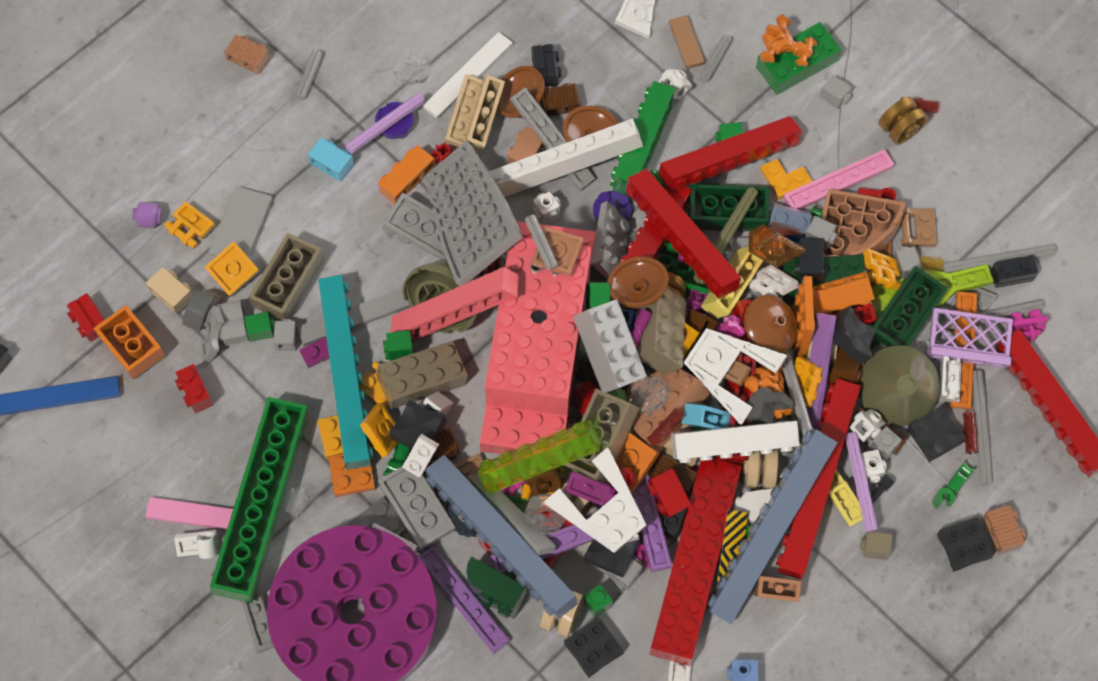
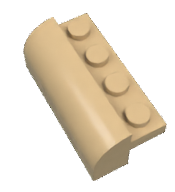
(474, 111)

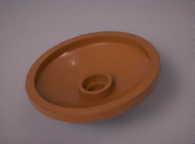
(516, 81)
(586, 121)
(635, 275)
(763, 326)

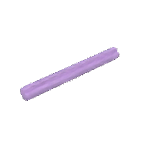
(384, 123)
(861, 482)

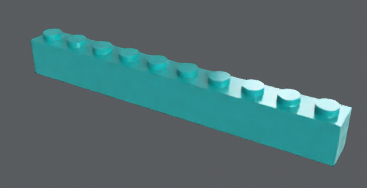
(344, 371)

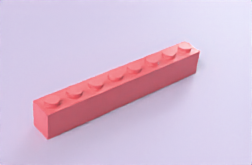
(457, 304)

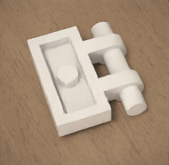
(775, 280)

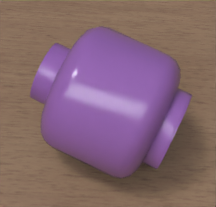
(147, 215)

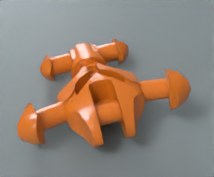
(778, 40)
(774, 381)

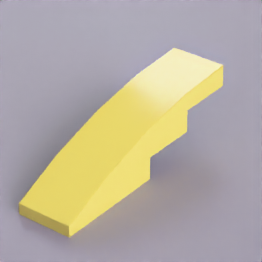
(844, 500)

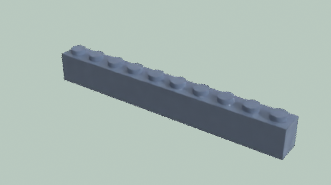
(771, 525)
(501, 538)

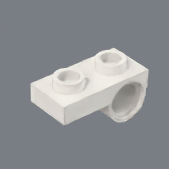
(420, 455)
(201, 543)

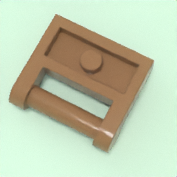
(924, 228)

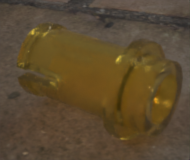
(931, 263)

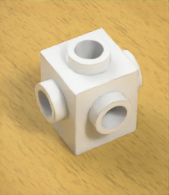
(678, 80)
(546, 207)
(867, 424)
(874, 466)

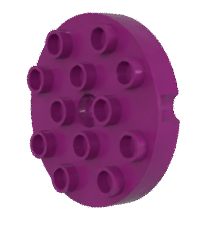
(343, 567)

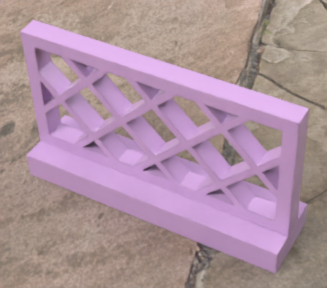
(971, 355)

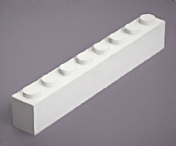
(567, 158)

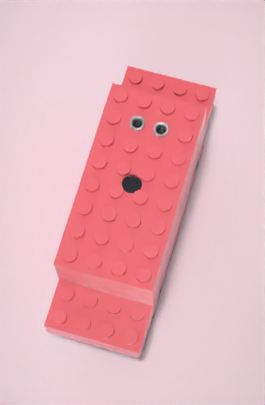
(535, 348)

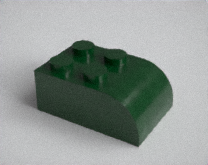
(495, 589)

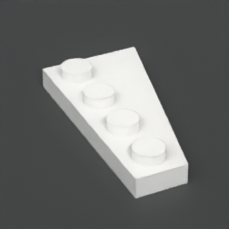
(636, 16)

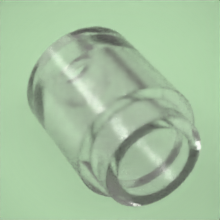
(296, 501)

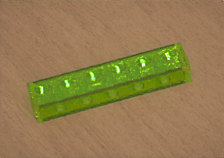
(539, 456)

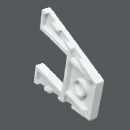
(714, 357)
(615, 521)

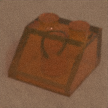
(772, 246)

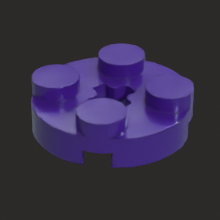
(399, 129)
(617, 200)

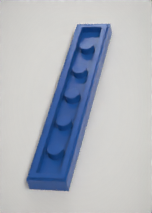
(59, 395)

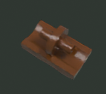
(546, 482)

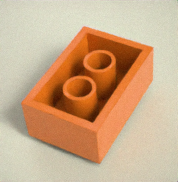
(129, 342)

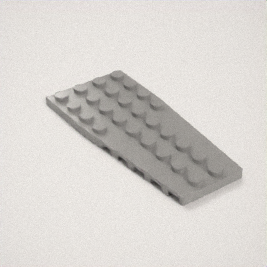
(470, 214)

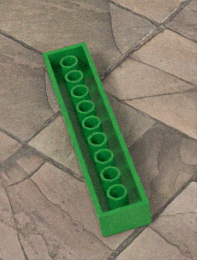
(259, 500)

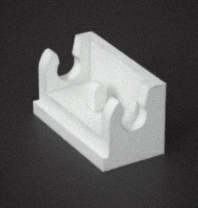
(950, 379)

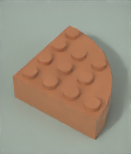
(861, 222)
(683, 389)

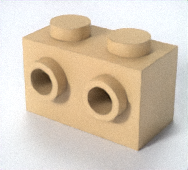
(169, 290)

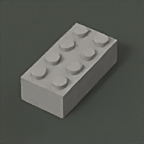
(609, 346)

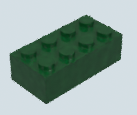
(714, 204)
(834, 268)
(908, 308)

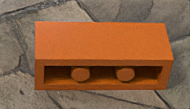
(406, 174)
(842, 293)

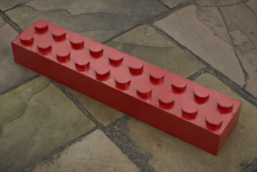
(695, 562)

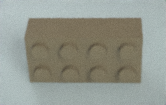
(286, 277)
(664, 335)
(421, 374)
(612, 422)

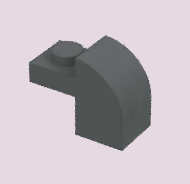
(199, 308)
(764, 405)

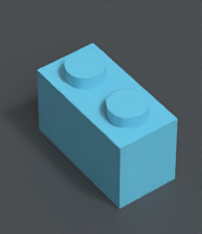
(330, 159)
(705, 417)

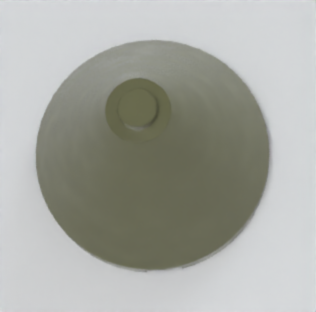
(429, 282)
(899, 385)

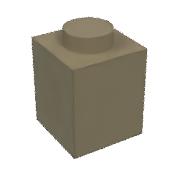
(876, 545)

